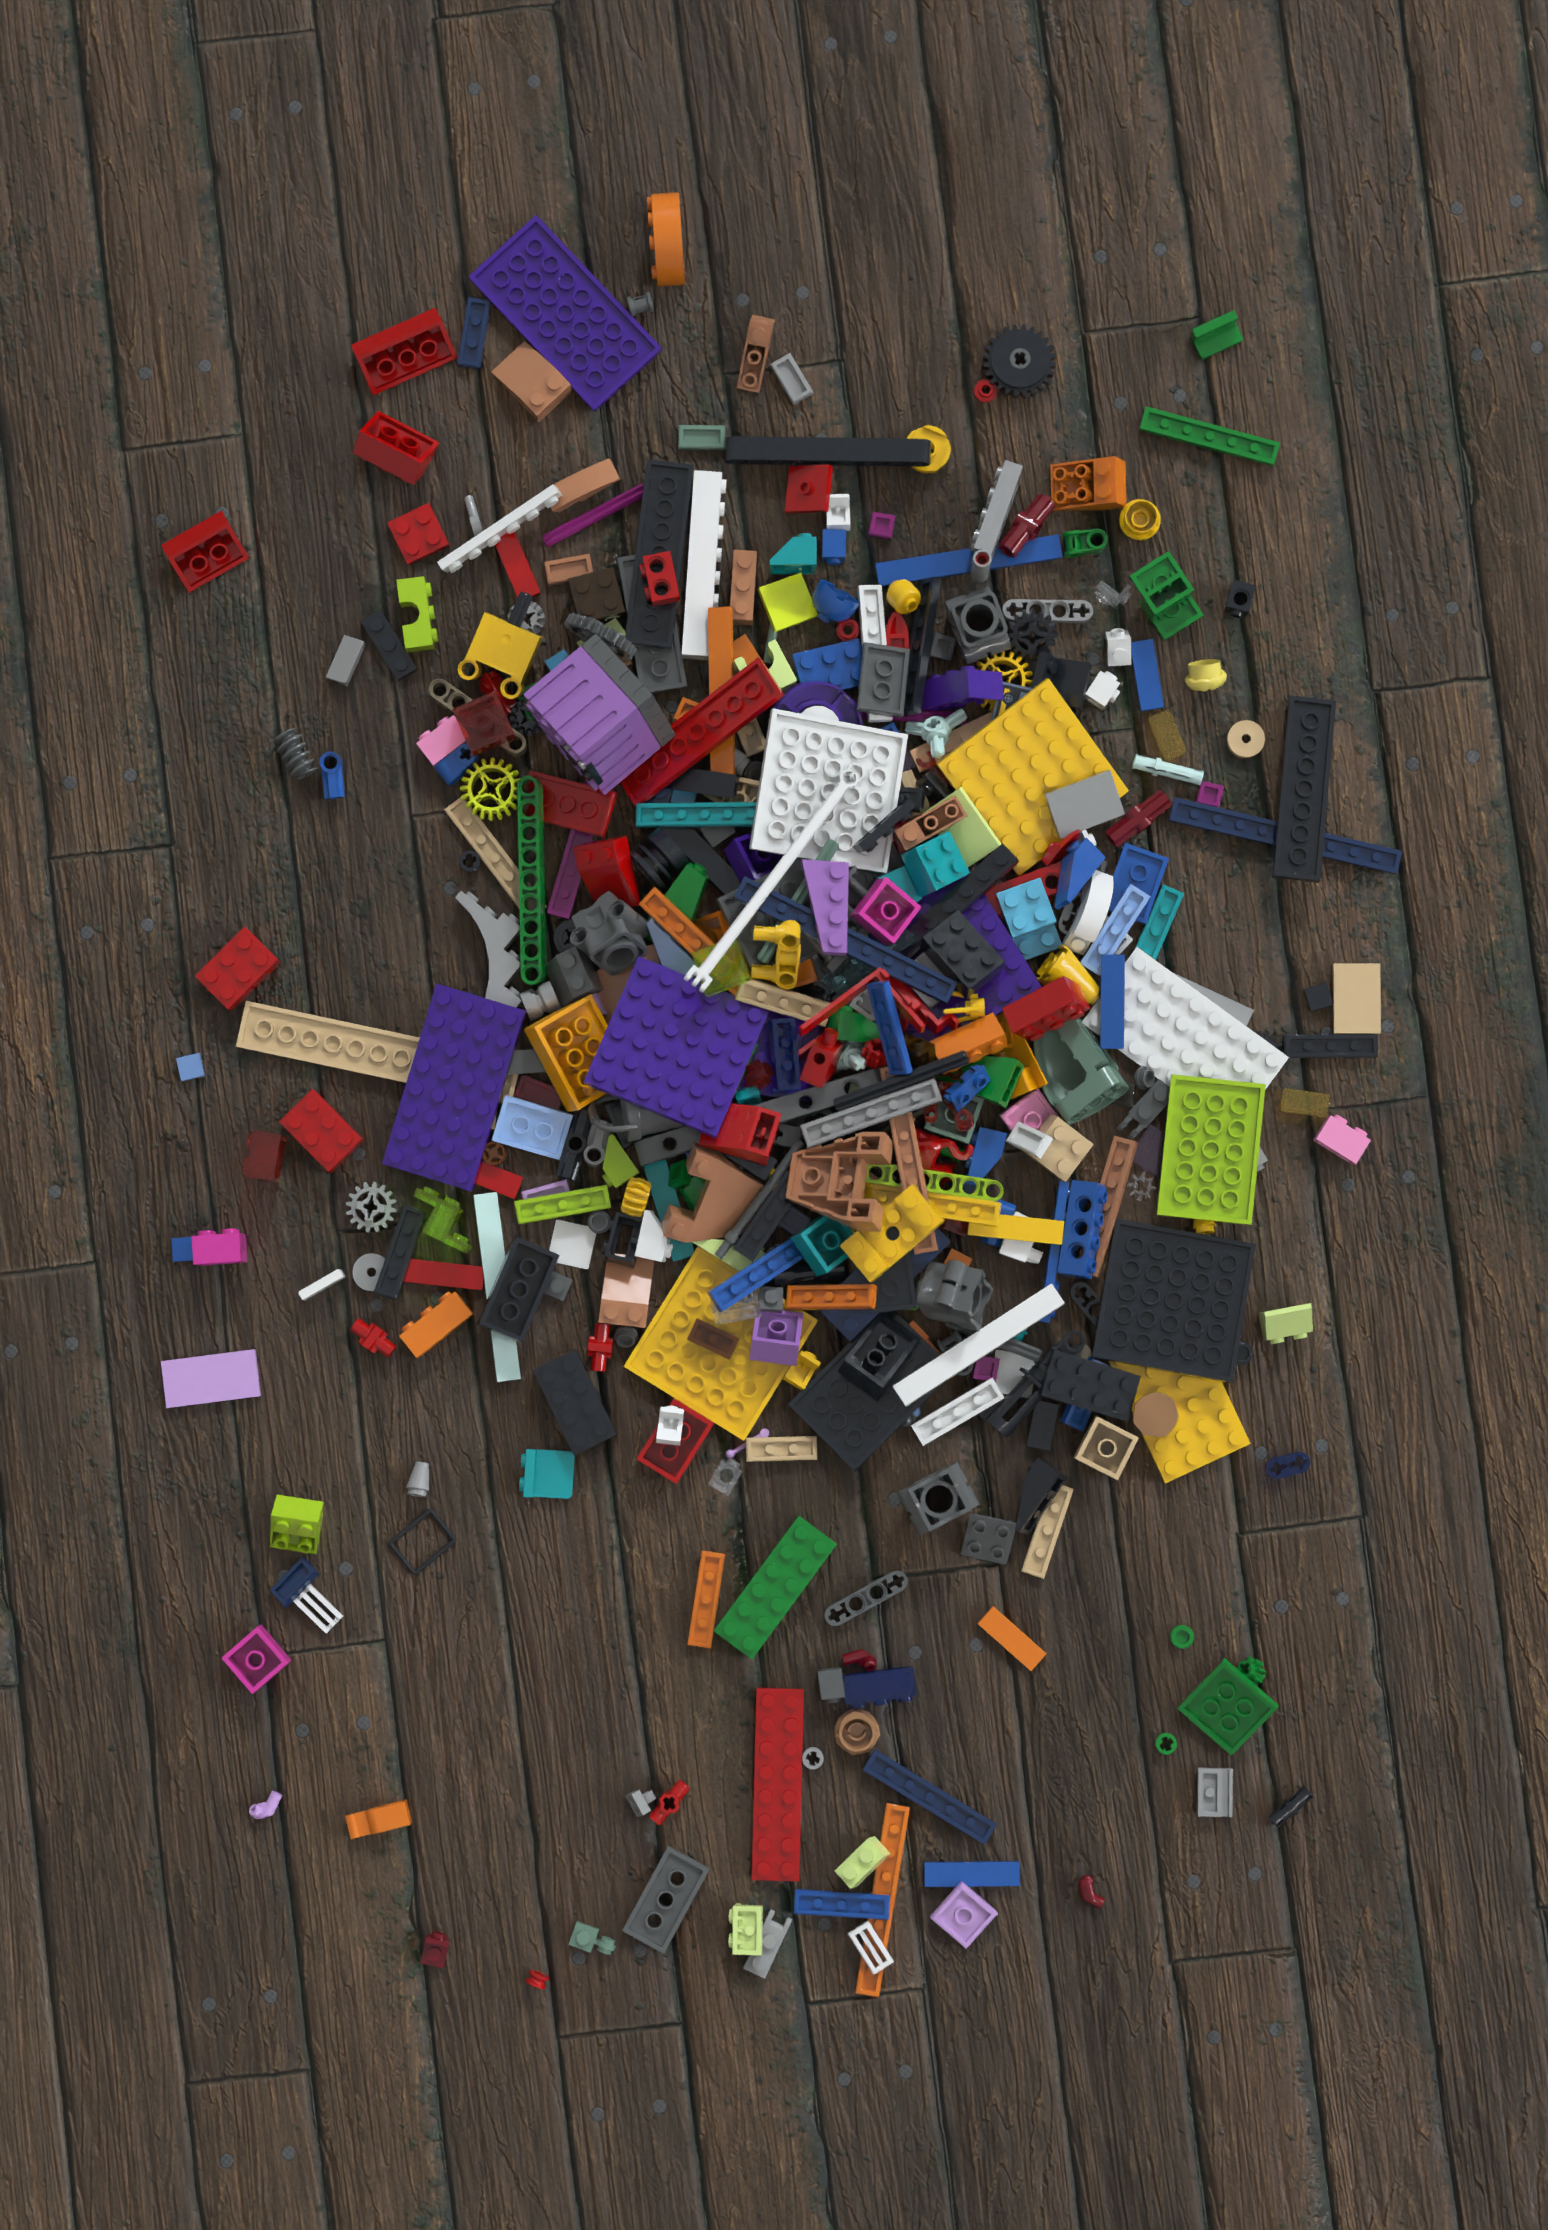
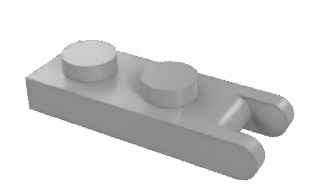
(771, 1940)

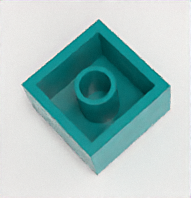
(935, 864)
(821, 1242)

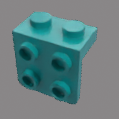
(547, 1473)

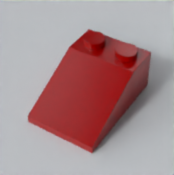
(608, 867)

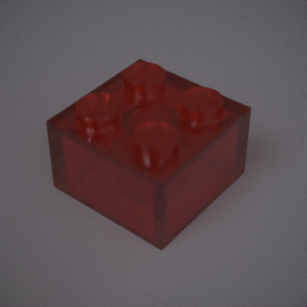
(484, 723)
(264, 1156)

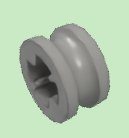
(806, 1761)

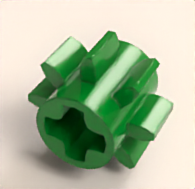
(1252, 1670)

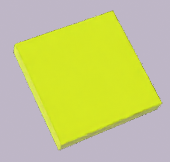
(787, 602)

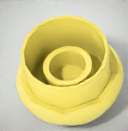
(1205, 675)

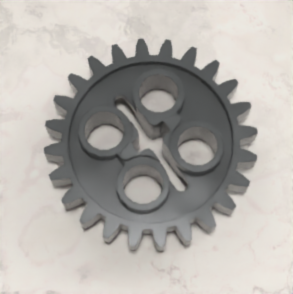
(587, 627)

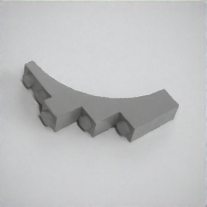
(498, 937)

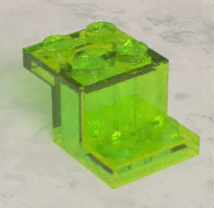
(443, 1219)

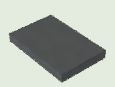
(882, 680)

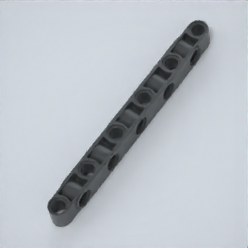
(652, 1148)

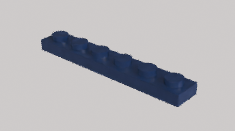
(929, 1796)

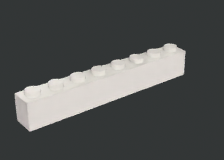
(702, 561)

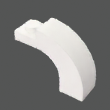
(1091, 914)

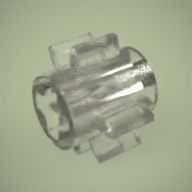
(1134, 1184)

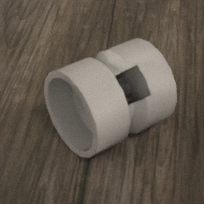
(540, 1001)

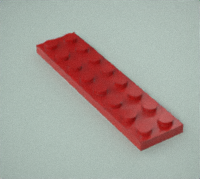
(705, 729)
(777, 1784)

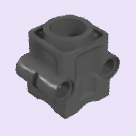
(974, 644)
(610, 934)
(953, 1294)
(961, 1499)

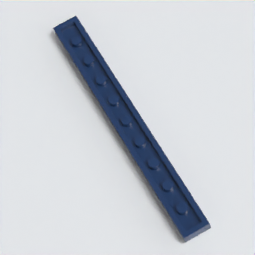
(1264, 832)
(858, 946)

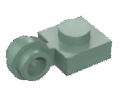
(585, 1937)

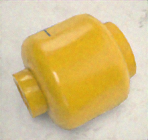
(903, 596)

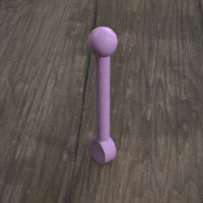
(731, 1453)

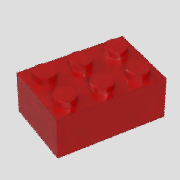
(237, 969)
(1046, 1009)
(321, 1131)
(674, 1459)

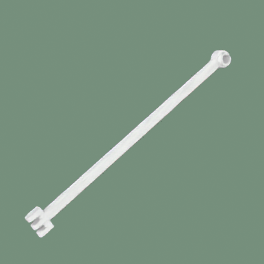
(771, 881)

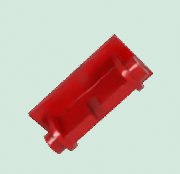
(492, 682)

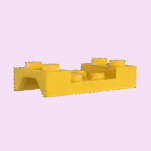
(875, 1252)

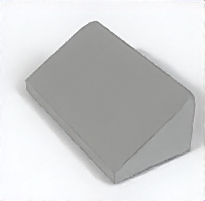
(346, 660)

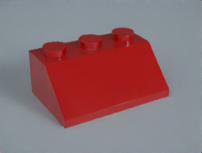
(395, 447)
(205, 551)

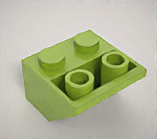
(296, 1524)

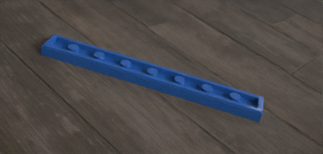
(959, 562)

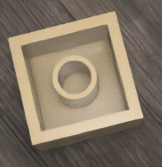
(1065, 1150)
(1106, 1447)

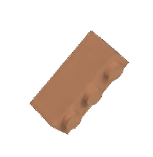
(743, 586)

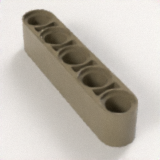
(453, 694)

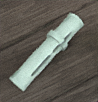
(1167, 769)

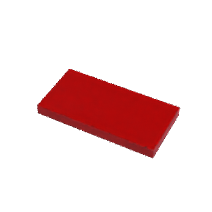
(573, 804)

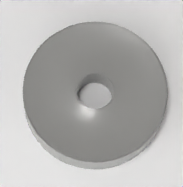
(361, 1268)

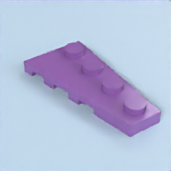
(829, 902)

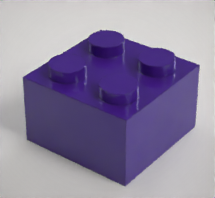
(749, 862)

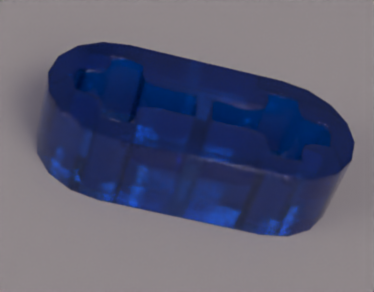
(1286, 1459)

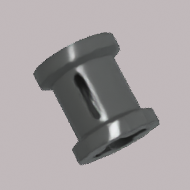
(640, 304)

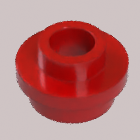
(985, 398)
(847, 623)

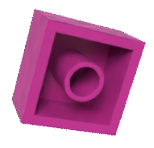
(885, 911)
(219, 1248)
(256, 1659)

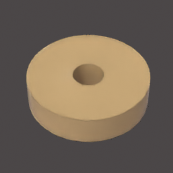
(1249, 729)

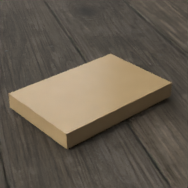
(1356, 998)

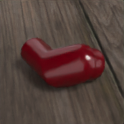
(862, 1658)

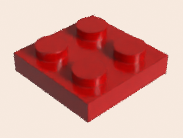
(418, 534)

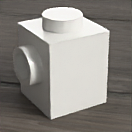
(1103, 690)

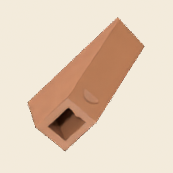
(755, 353)
(929, 824)

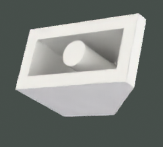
(651, 1240)

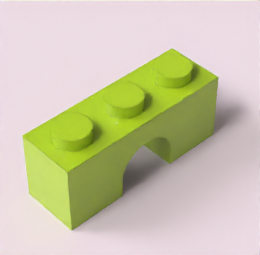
(415, 593)

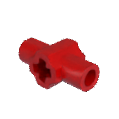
(373, 1338)
(600, 1347)
(661, 1812)

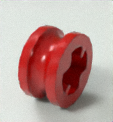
(537, 1979)

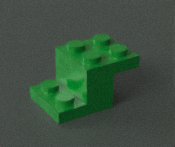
(1166, 596)

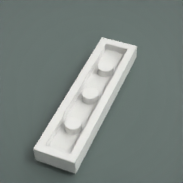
(957, 1411)

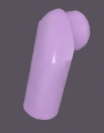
(267, 1808)

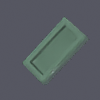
(701, 437)

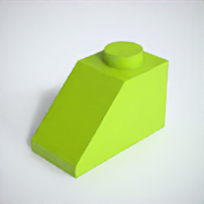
(617, 1164)

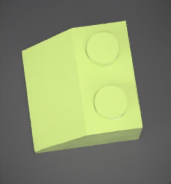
(1286, 1322)

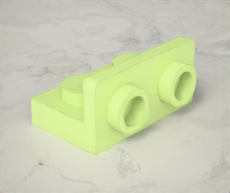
(747, 1929)

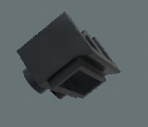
(615, 1228)

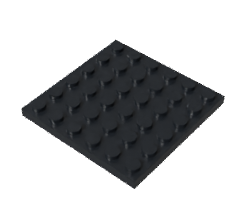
(1174, 1300)

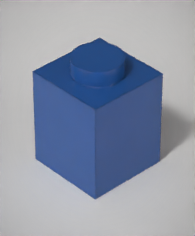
(833, 546)

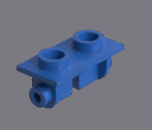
(974, 1080)

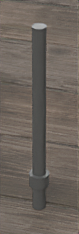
(732, 1236)

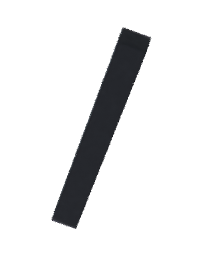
(827, 451)

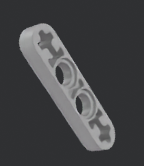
(1047, 606)

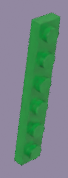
(1209, 436)

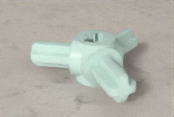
(936, 730)
(850, 1056)

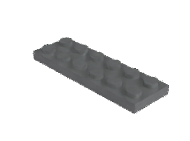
(656, 667)

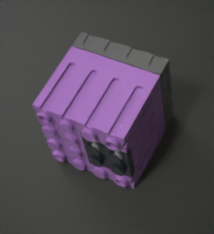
(599, 715)

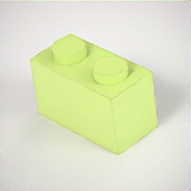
(862, 1862)

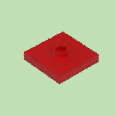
(808, 489)

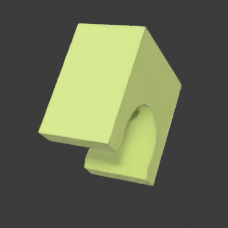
(780, 668)

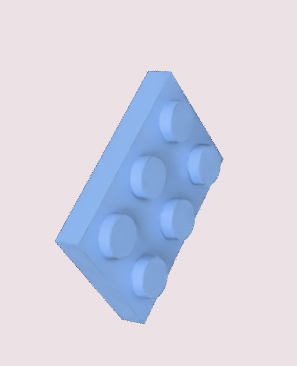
(532, 1127)

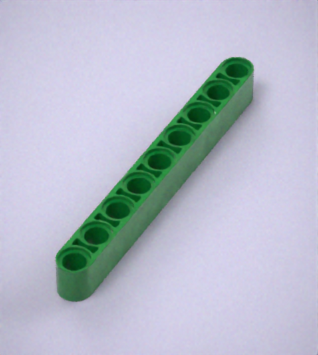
(525, 871)

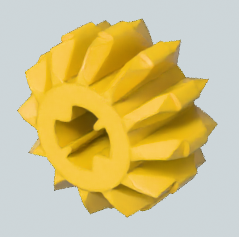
(636, 1197)

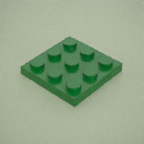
(1228, 1706)

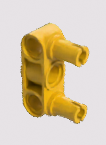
(787, 955)

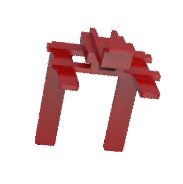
(908, 1006)

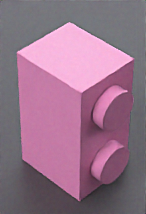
(441, 740)
(1342, 1139)

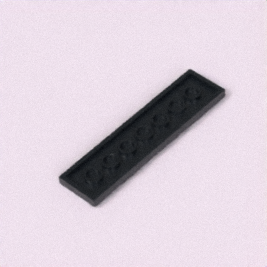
(660, 530)
(1304, 789)

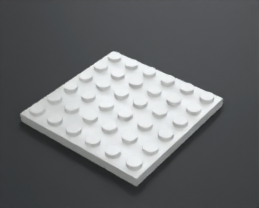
(802, 770)

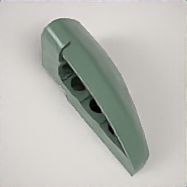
(1077, 1071)

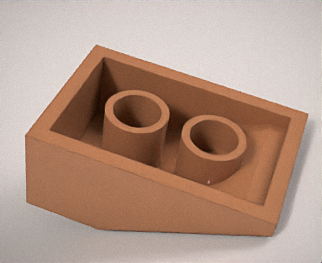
(532, 381)
(627, 1293)

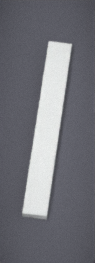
(978, 1345)

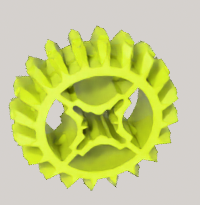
(482, 794)

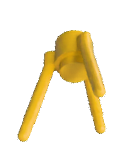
(974, 1008)

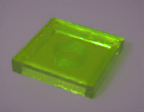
(728, 972)

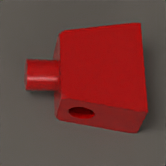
(822, 1059)

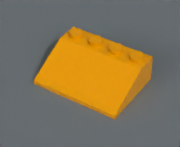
(567, 1047)

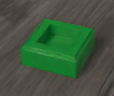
(678, 1174)

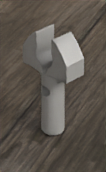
(473, 515)

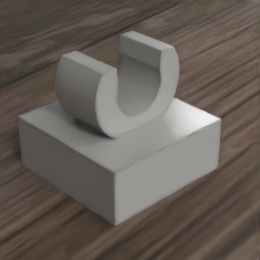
(639, 1801)

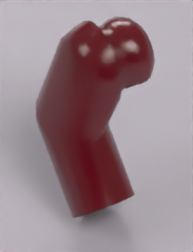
(1087, 1893)

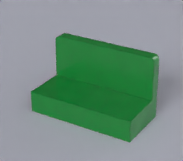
(1216, 335)

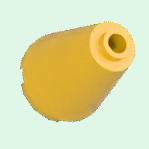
(1067, 965)

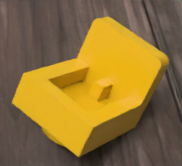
(803, 1371)

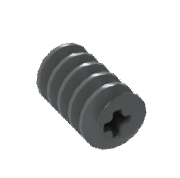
(294, 755)

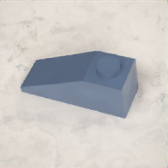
(669, 950)

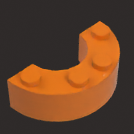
(666, 238)

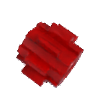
(873, 1054)

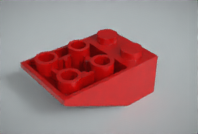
(746, 1133)

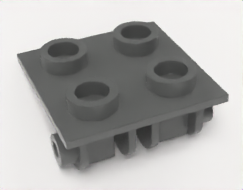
(988, 1538)

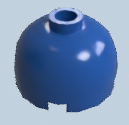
(833, 603)

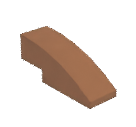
(585, 484)

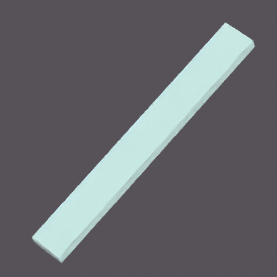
(492, 1257)

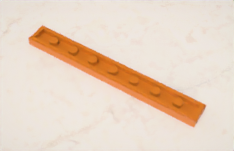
(720, 671)
(884, 1882)

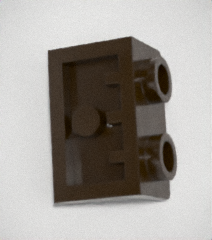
(919, 1050)

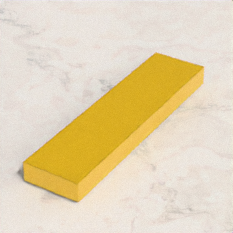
(1021, 1229)

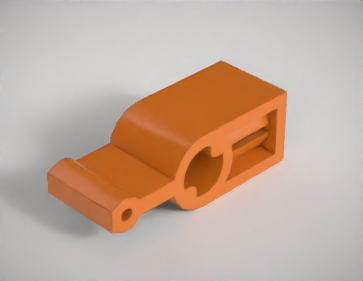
(379, 1819)

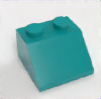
(796, 556)

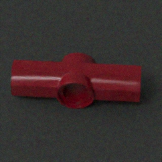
(1026, 525)
(1138, 818)

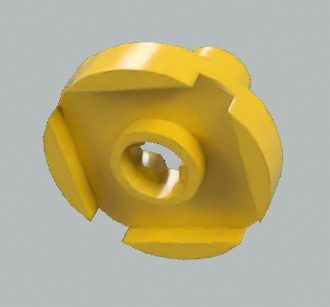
(940, 446)

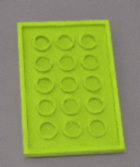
(1211, 1149)

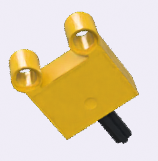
(504, 647)

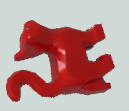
(930, 1147)

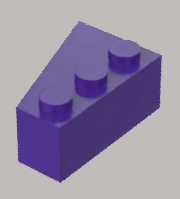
(962, 687)

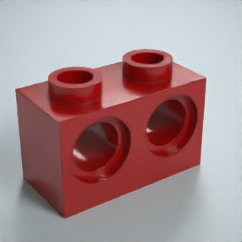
(664, 578)

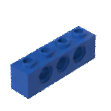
(1076, 1218)

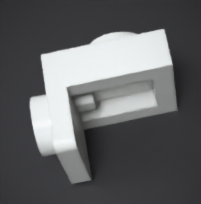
(839, 512)
(1118, 647)
(670, 1425)

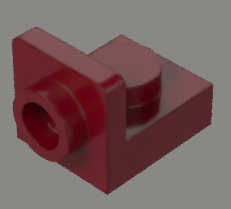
(435, 1949)

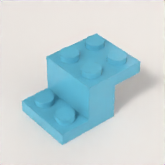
(1029, 918)

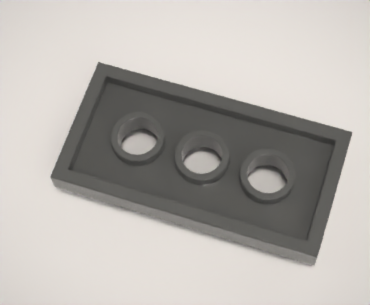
(660, 1883)

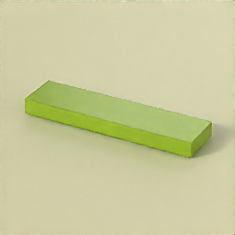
(562, 1204)

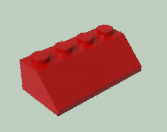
(404, 351)

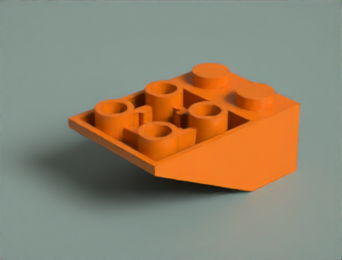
(1089, 484)

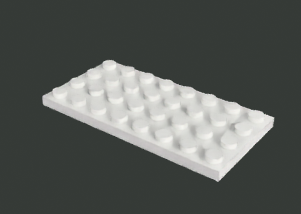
(1184, 1032)

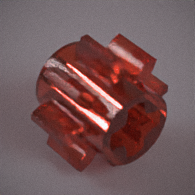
(758, 1074)

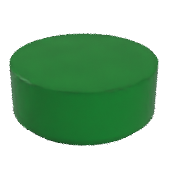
(1181, 1636)

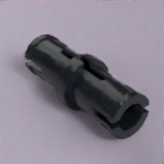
(1291, 1806)

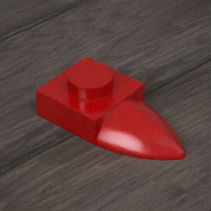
(897, 631)
(1057, 850)

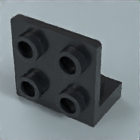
(1067, 676)

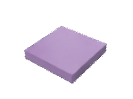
(963, 1914)

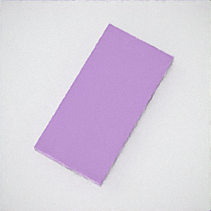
(211, 1378)

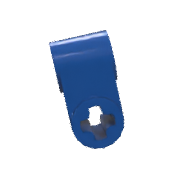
(453, 767)

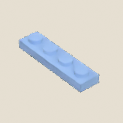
(1115, 927)

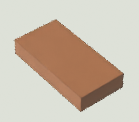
(561, 569)

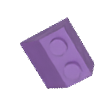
(777, 1337)

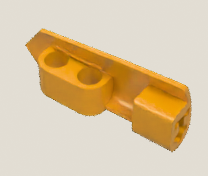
(1018, 1048)

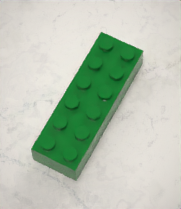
(775, 1587)

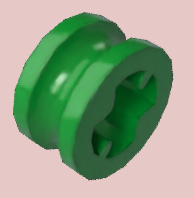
(1173, 1745)

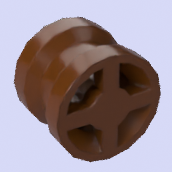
(491, 1151)

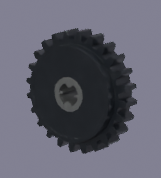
(1023, 345)

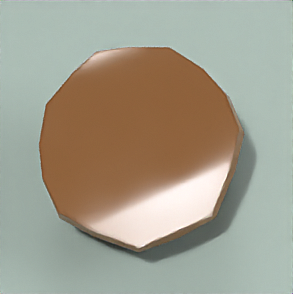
(1155, 1414)
(856, 1731)

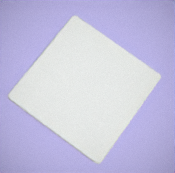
(572, 1243)
(1009, 1373)

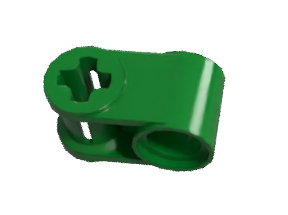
(1082, 542)

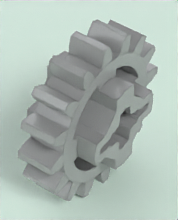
(381, 1208)

